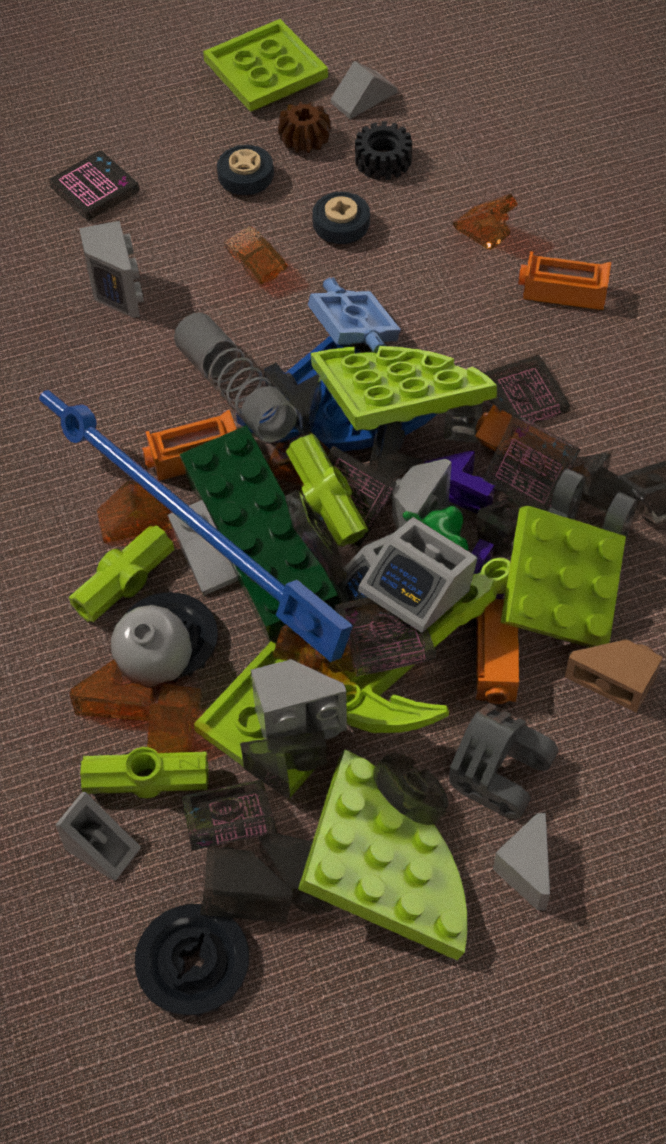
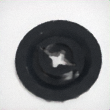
(197, 620)
(181, 933)

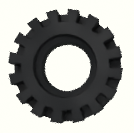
(384, 138)

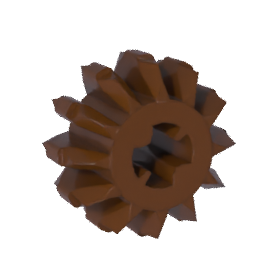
(304, 127)

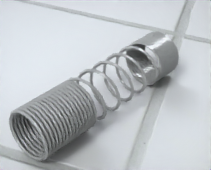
(214, 356)

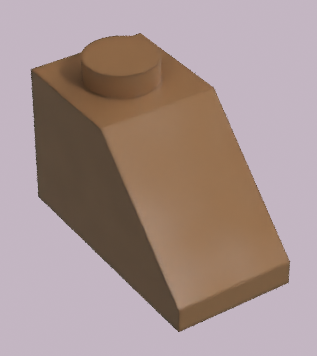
(616, 671)

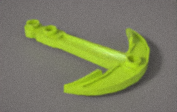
(375, 714)

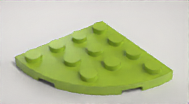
(398, 384)
(385, 864)

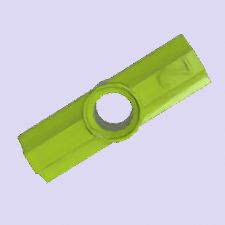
(326, 490)
(121, 573)
(120, 772)

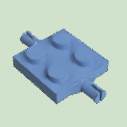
(353, 316)

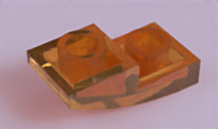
(256, 255)

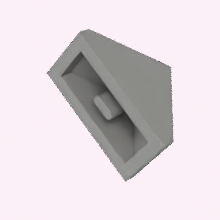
(361, 90)
(96, 837)
(525, 862)

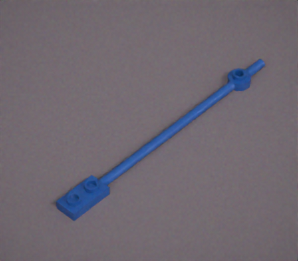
(298, 605)

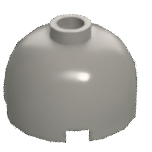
(151, 645)

